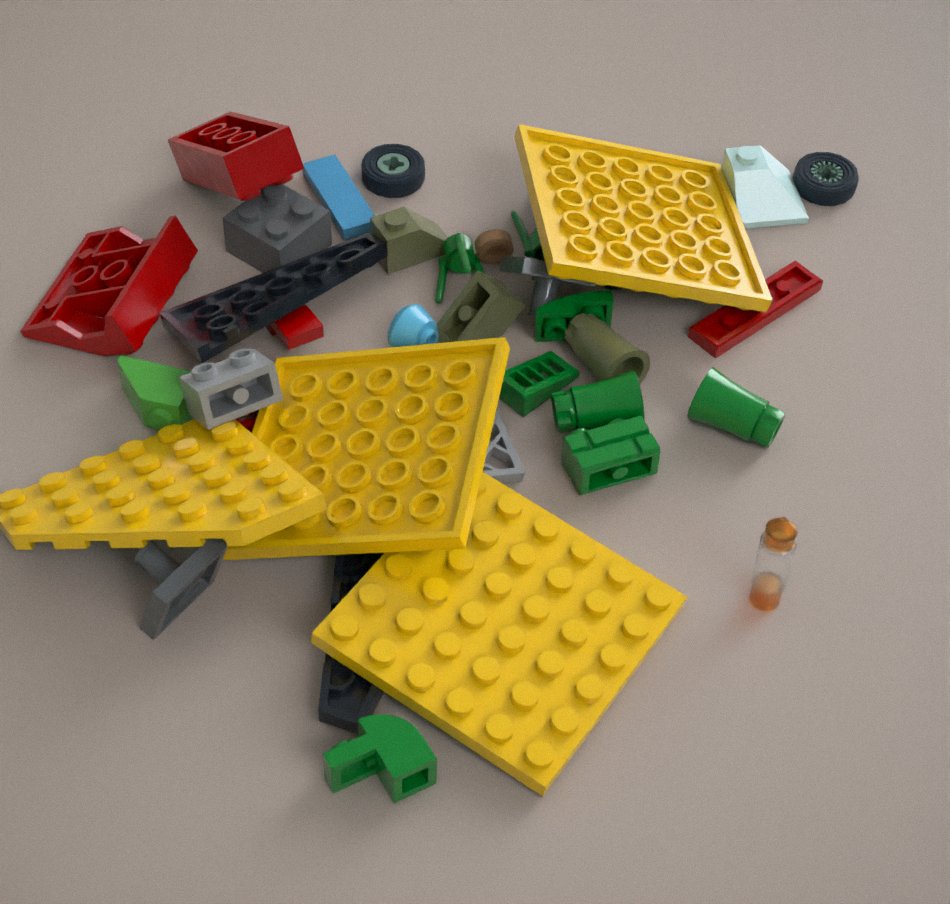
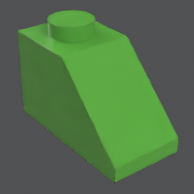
(154, 391)

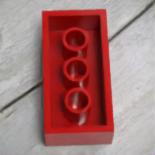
(237, 155)

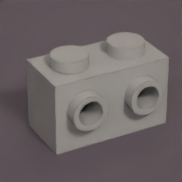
(230, 387)

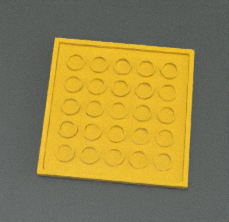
(638, 220)
(387, 441)
(504, 639)

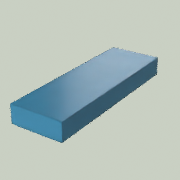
(339, 195)

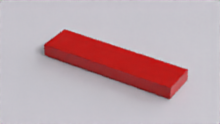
(732, 325)

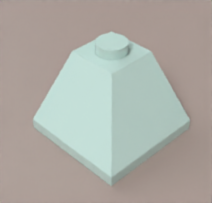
(762, 188)

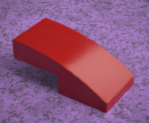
(297, 327)

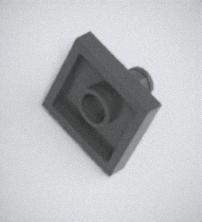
(545, 285)
(178, 583)

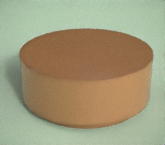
(493, 245)

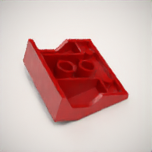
(112, 290)

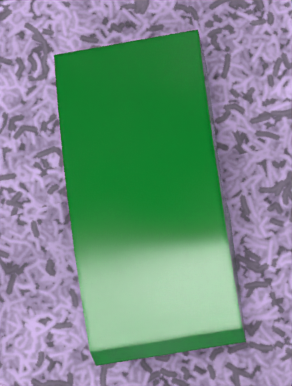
(554, 317)

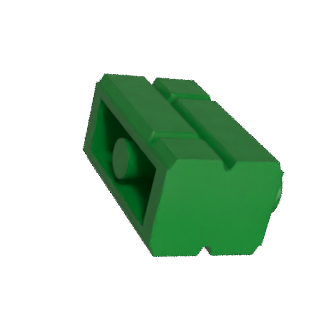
(610, 454)

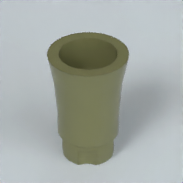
(604, 349)

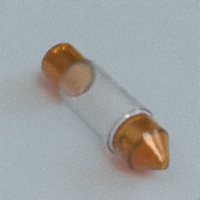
(773, 563)

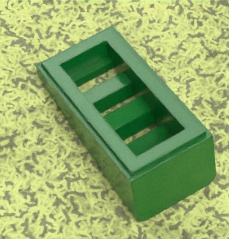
(527, 399)

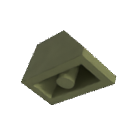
(407, 238)
(480, 311)

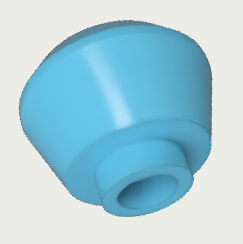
(412, 327)

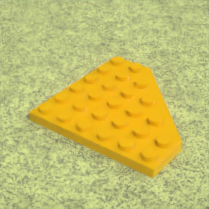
(167, 487)

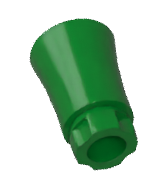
(598, 403)
(735, 409)

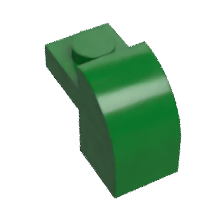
(385, 748)

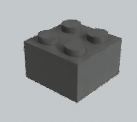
(276, 228)

